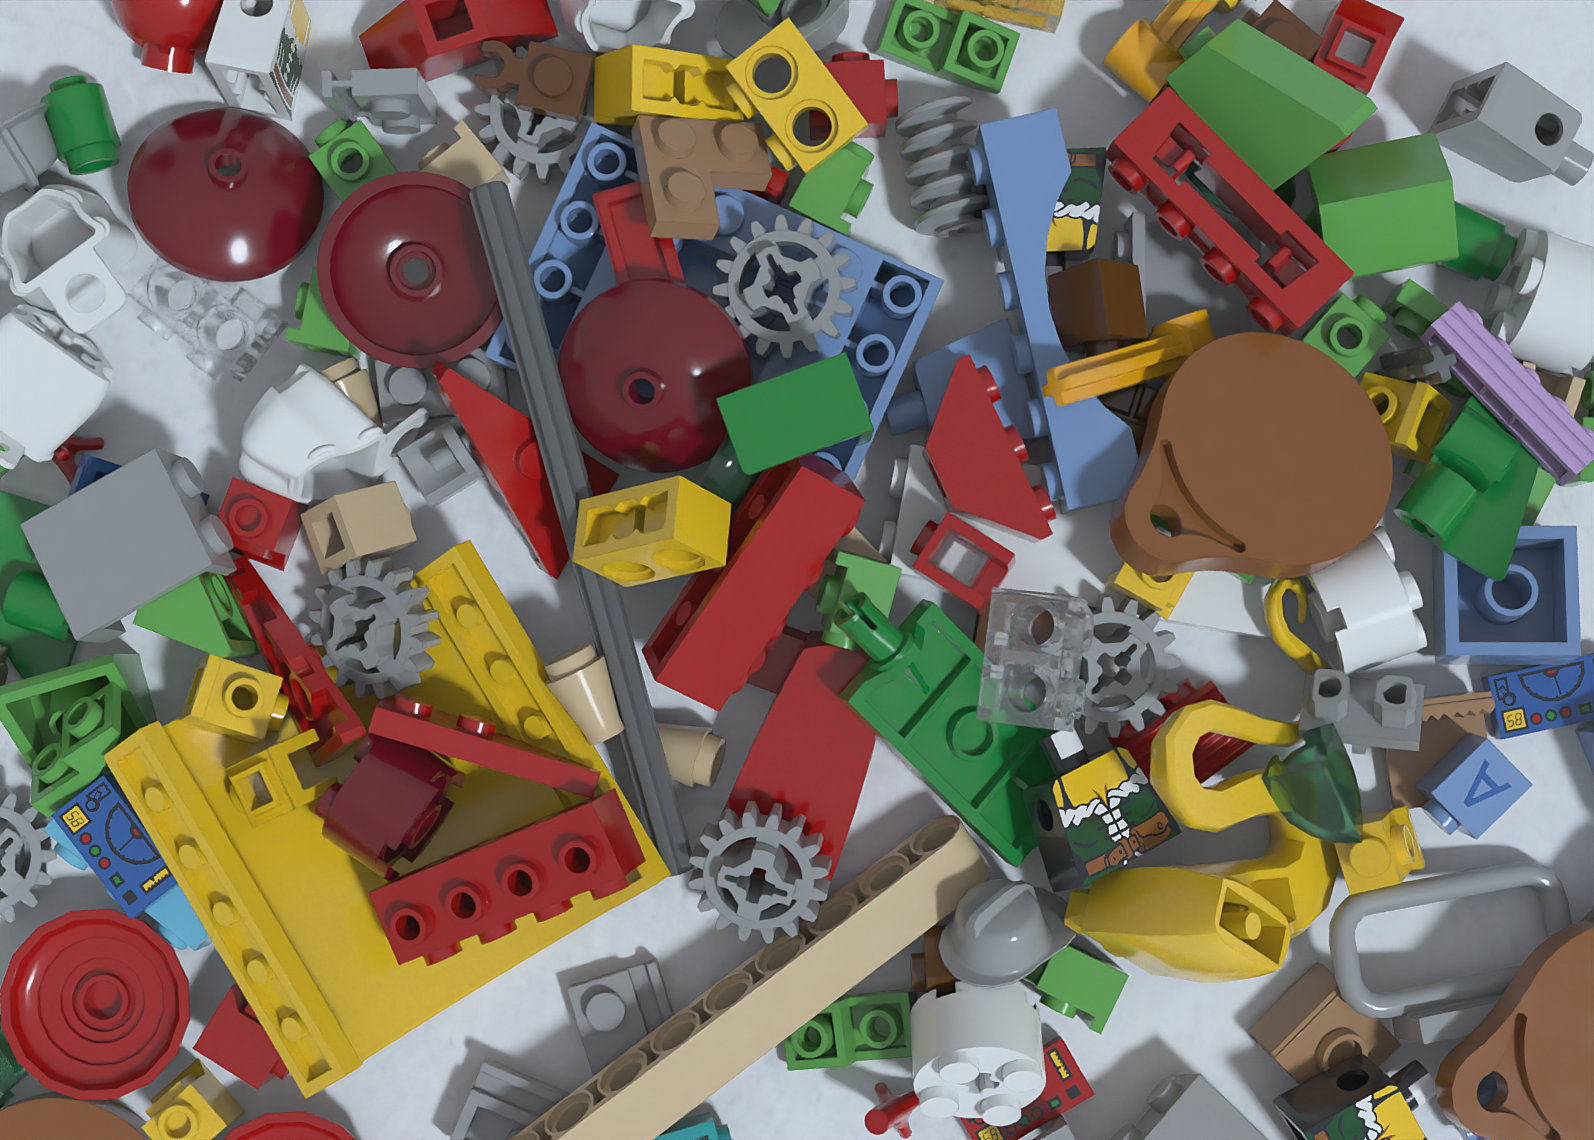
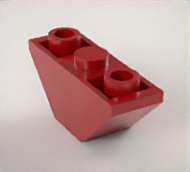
(449, 34)
(980, 460)

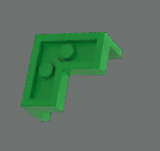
(796, 414)

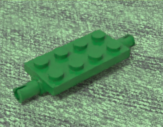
(924, 705)

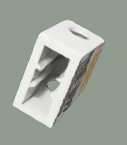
(260, 54)

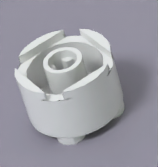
(1546, 302)
(1364, 608)
(977, 1053)

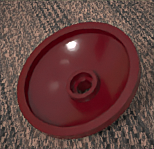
(221, 223)
(365, 282)
(675, 342)

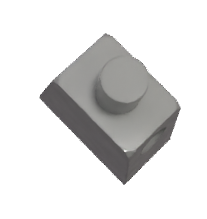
(1512, 127)

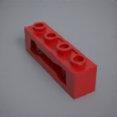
(1174, 138)

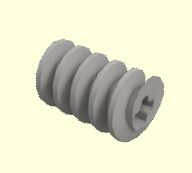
(941, 168)

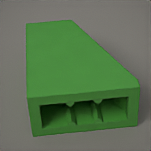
(1266, 100)

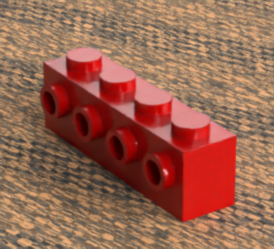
(772, 557)
(508, 878)

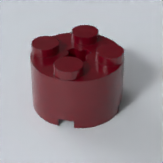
(388, 803)

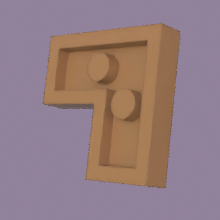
(683, 163)

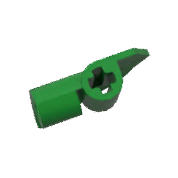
(1472, 492)
(28, 609)

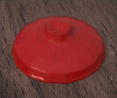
(95, 1004)

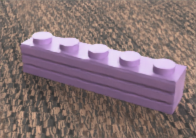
(1513, 393)

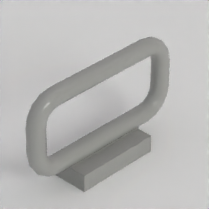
(1449, 1006)

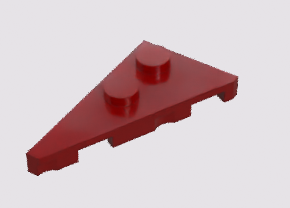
(514, 465)
(311, 691)
(477, 742)

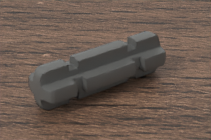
(1418, 364)

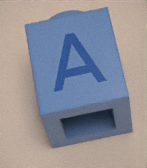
(1471, 787)

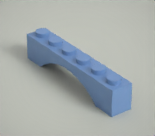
(1024, 174)

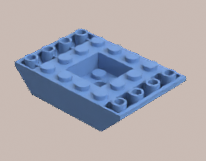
(574, 267)

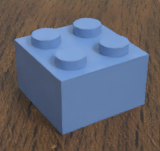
(1515, 621)

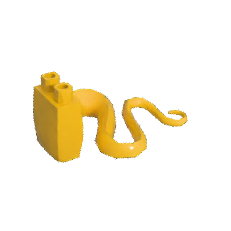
(1218, 916)

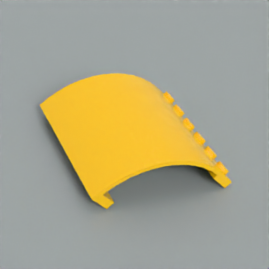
(297, 908)

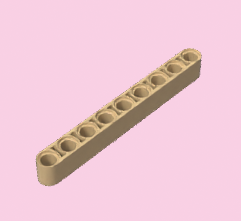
(773, 991)

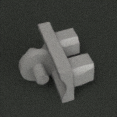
(442, 462)
(1364, 710)

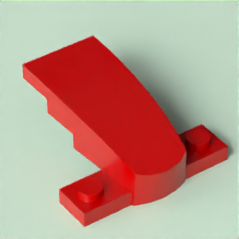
(810, 744)

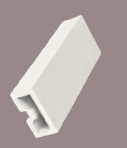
(1072, 559)

